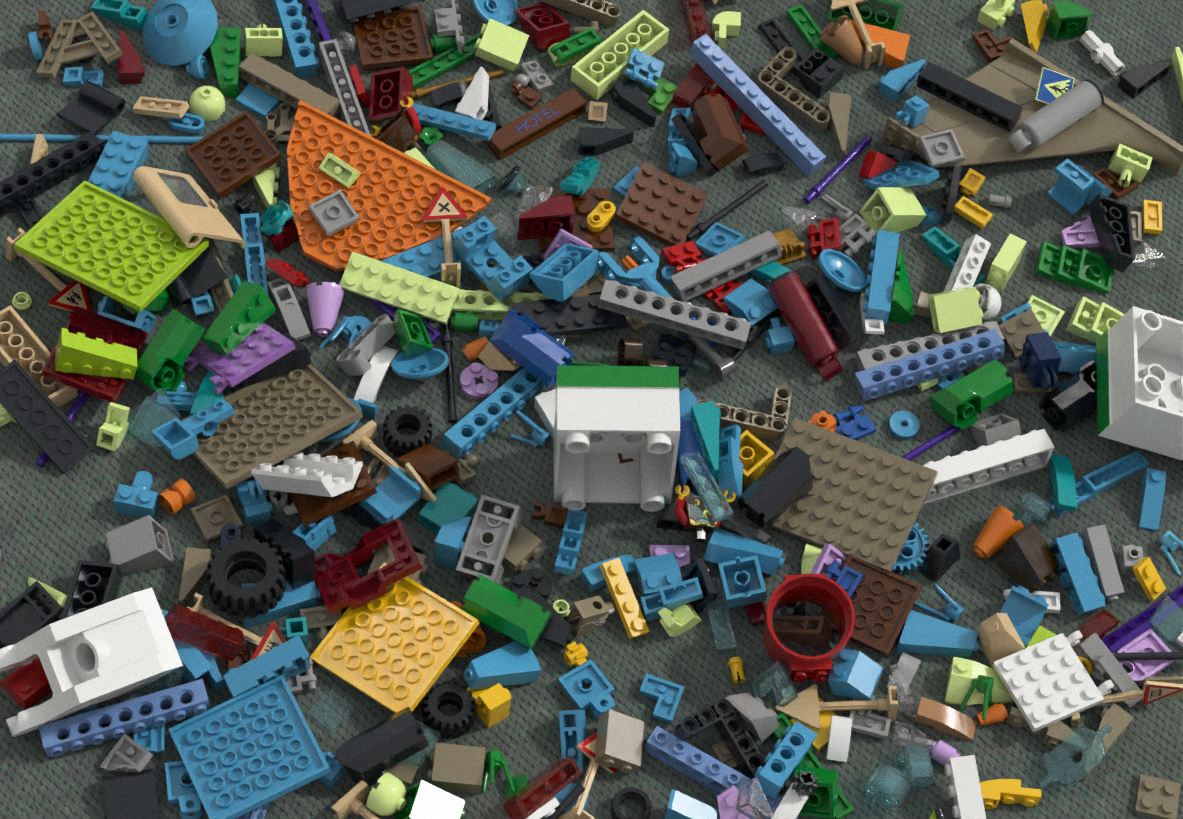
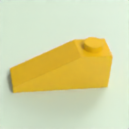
(1035, 21)

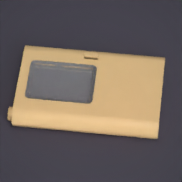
(185, 206)

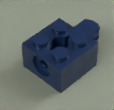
(1040, 360)

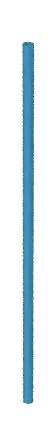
(68, 138)

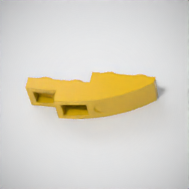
(1009, 792)

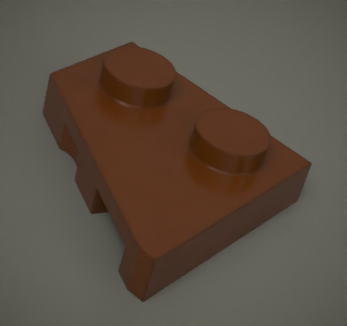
(1111, 180)

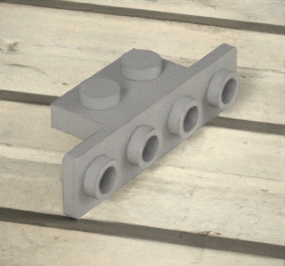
(449, 22)
(1109, 666)

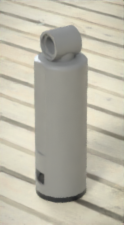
(1057, 116)

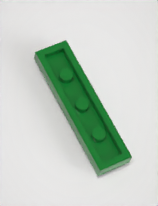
(808, 29)

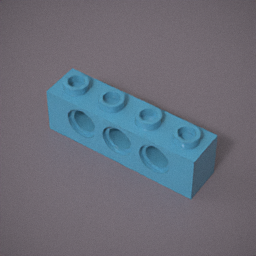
(785, 758)

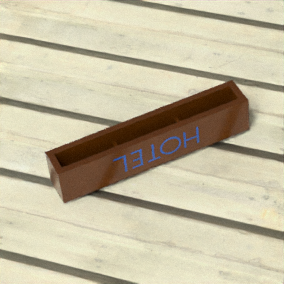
(536, 123)

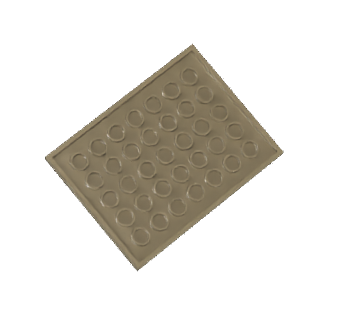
(274, 423)
(859, 496)

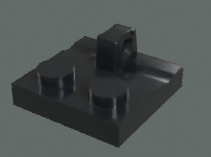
(709, 593)

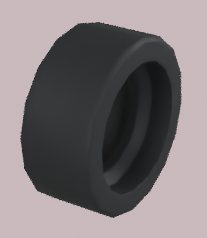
(631, 792)

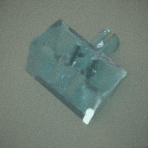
(1034, 508)

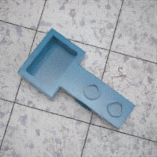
(180, 437)

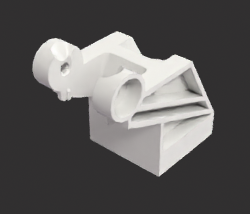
(94, 657)

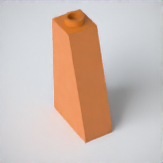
(895, 43)

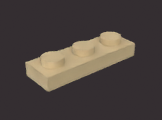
(160, 107)

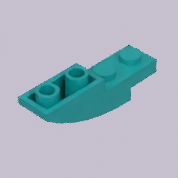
(582, 176)

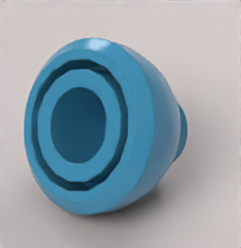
(198, 68)

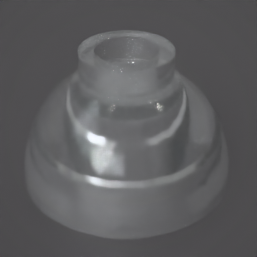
(346, 42)

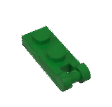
(575, 45)

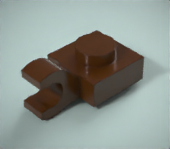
(44, 25)
(526, 97)

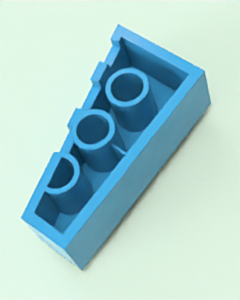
(1077, 574)
(286, 660)

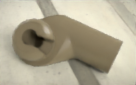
(594, 24)

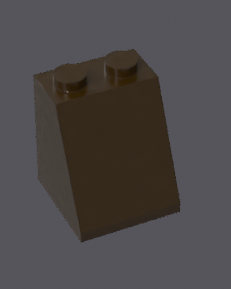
(1029, 559)

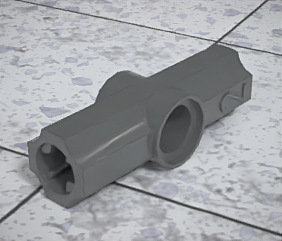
(744, 527)

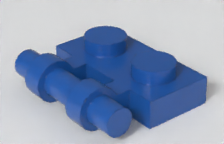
(858, 427)
(847, 579)

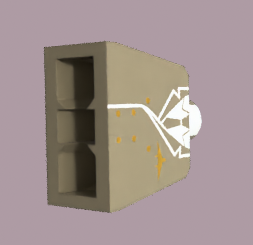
(588, 615)

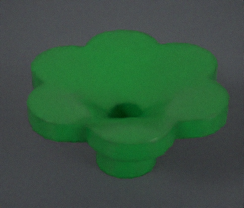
(431, 135)

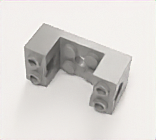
(492, 518)

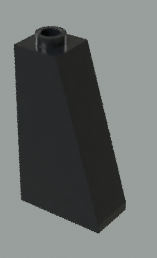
(293, 360)

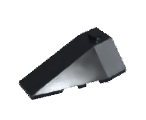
(831, 311)

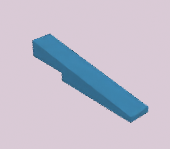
(253, 250)
(1105, 478)

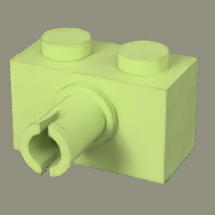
(995, 13)
(263, 41)
(1129, 164)

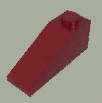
(129, 63)

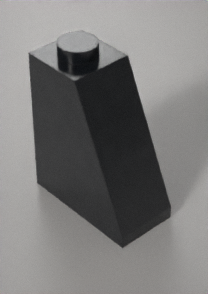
(557, 628)

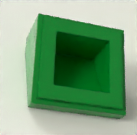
(519, 782)

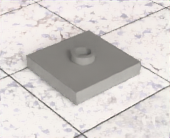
(941, 148)
(334, 213)

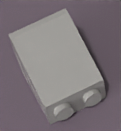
(139, 546)

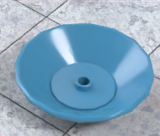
(184, 39)

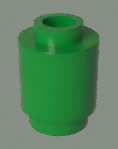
(442, 43)
(464, 322)

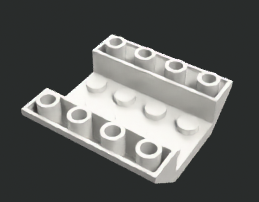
(310, 475)

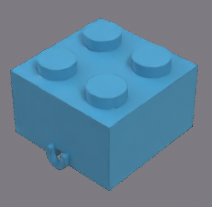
(742, 581)

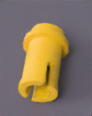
(735, 665)

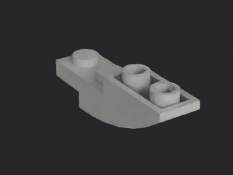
(289, 308)

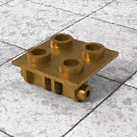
(790, 247)

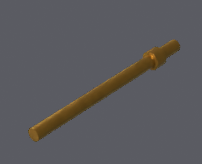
(419, 93)

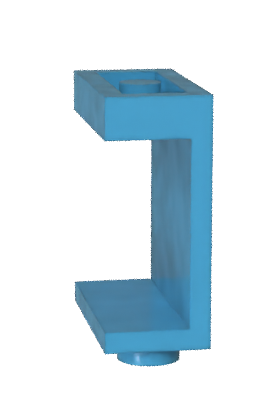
(1071, 188)
(143, 322)
(393, 496)
(1024, 612)

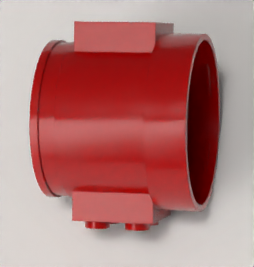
(824, 593)

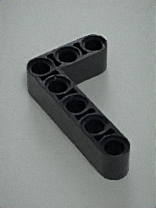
(730, 738)

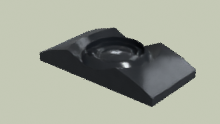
(27, 615)

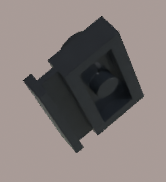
(899, 154)

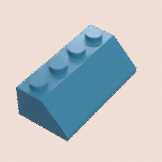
(565, 271)
(1074, 356)

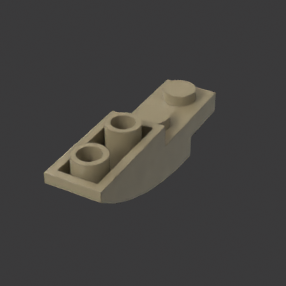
(1053, 734)

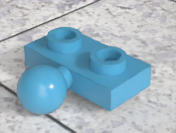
(181, 399)

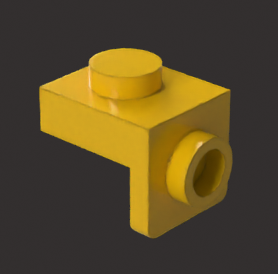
(971, 182)

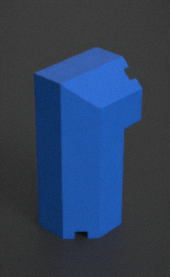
(531, 347)
(687, 443)

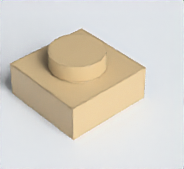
(597, 111)

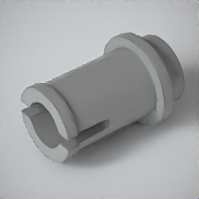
(1000, 201)

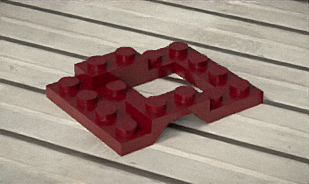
(110, 331)
(340, 581)

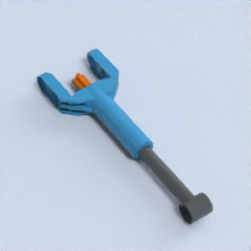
(645, 279)

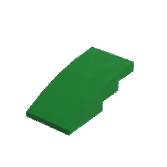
(1074, 267)

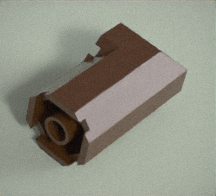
(718, 130)

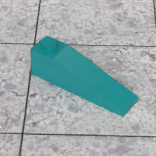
(706, 423)

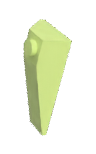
(960, 679)

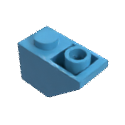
(681, 161)

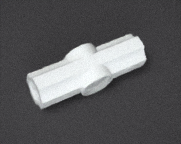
(1102, 53)

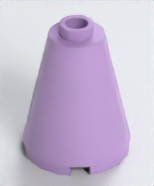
(324, 306)

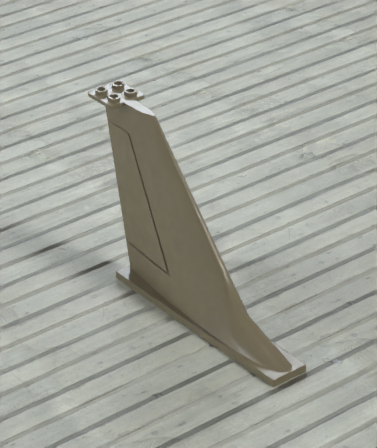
(1017, 79)

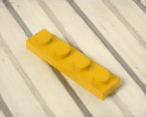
(624, 598)

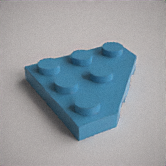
(903, 175)

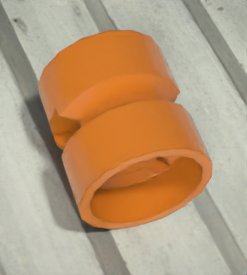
(177, 496)

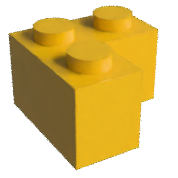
(492, 703)

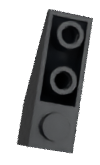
(601, 140)

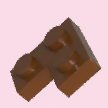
(989, 46)

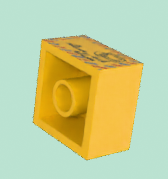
(754, 456)

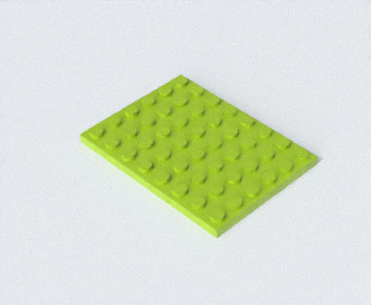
(110, 246)

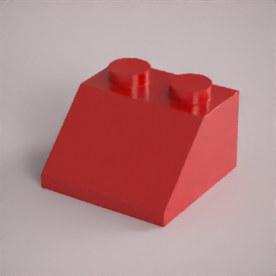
(27, 684)

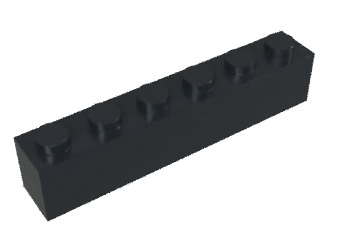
(969, 96)

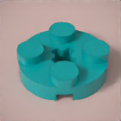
(275, 218)

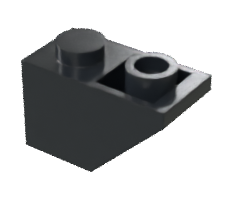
(940, 557)

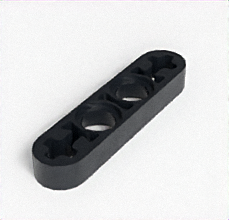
(692, 140)

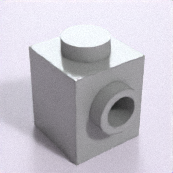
(1128, 558)

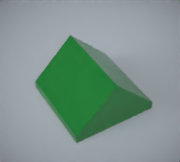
(411, 333)

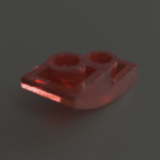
(1099, 624)

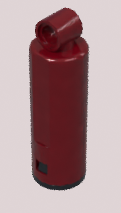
(806, 323)

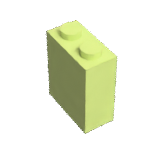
(501, 44)
(1005, 262)
(955, 309)

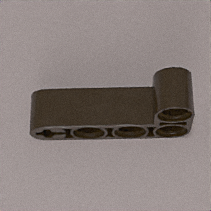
(631, 354)

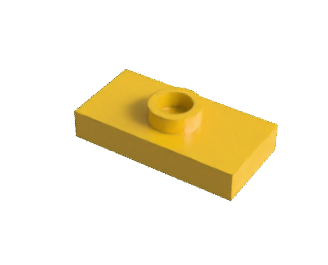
(972, 212)

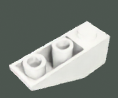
(475, 100)

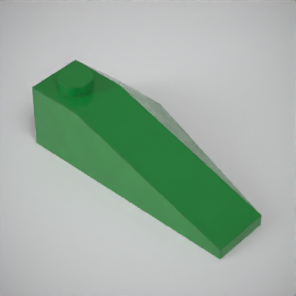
(902, 299)

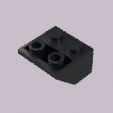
(818, 72)

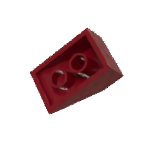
(543, 25)
(387, 91)
(547, 219)

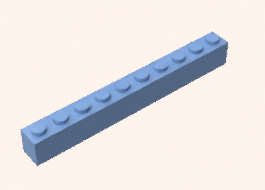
(757, 105)

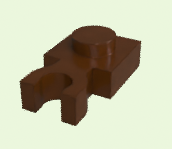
(552, 515)

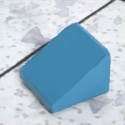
(932, 216)
(368, 409)

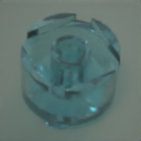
(887, 786)

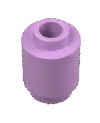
(943, 752)

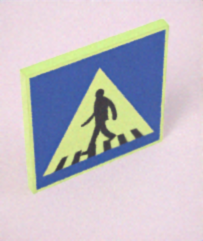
(1052, 85)

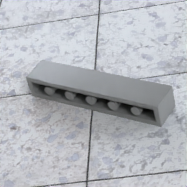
(726, 266)

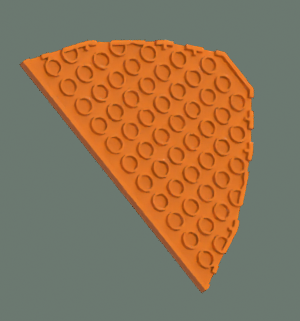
(387, 195)

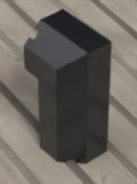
(1072, 399)
(777, 488)
(382, 746)

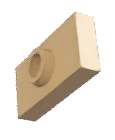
(39, 149)

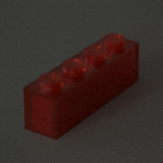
(695, 19)
(692, 88)
(204, 632)
(542, 788)

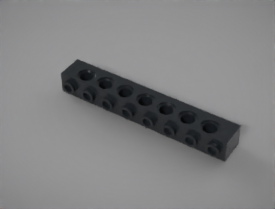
(49, 171)

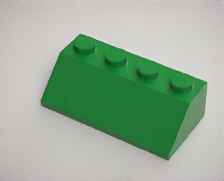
(873, 12)

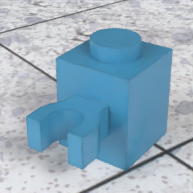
(913, 112)
(778, 338)
(336, 768)

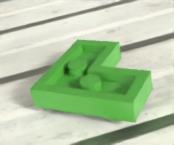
(662, 95)

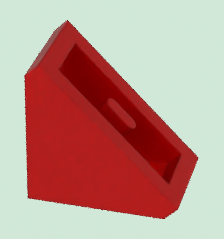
(875, 164)

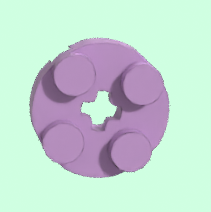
(478, 371)

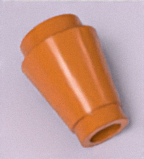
(474, 348)
(995, 714)

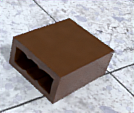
(431, 465)

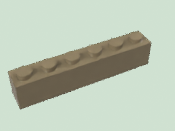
(285, 85)

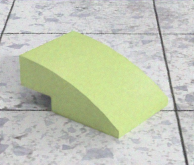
(1091, 319)

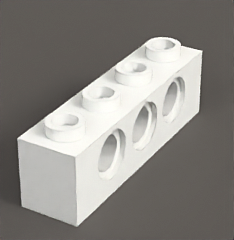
(968, 263)

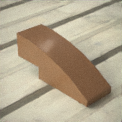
(945, 719)

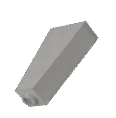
(1103, 562)

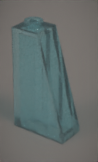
(460, 166)

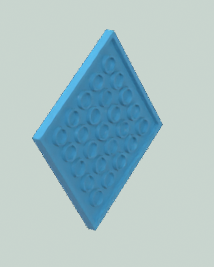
(249, 750)

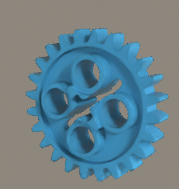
(916, 550)

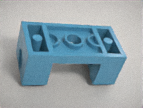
(477, 247)

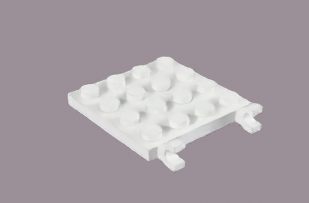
(1050, 681)

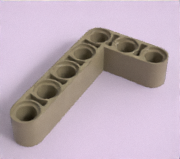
(594, 10)
(790, 93)
(767, 422)

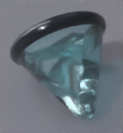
(513, 181)

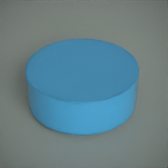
(666, 272)

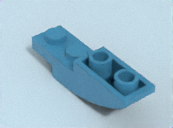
(730, 467)

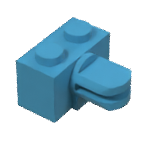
(138, 498)
(254, 502)

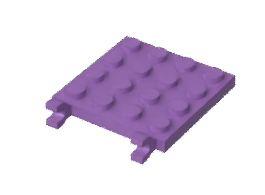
(250, 356)

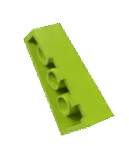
(94, 357)

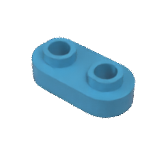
(188, 123)

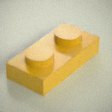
(1152, 217)
(1149, 578)

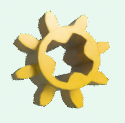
(575, 654)

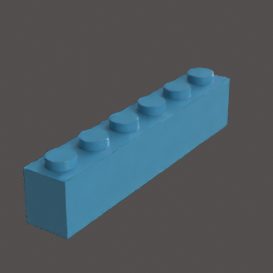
(882, 275)

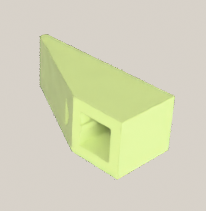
(266, 185)

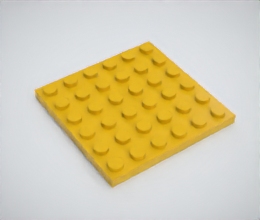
(396, 644)

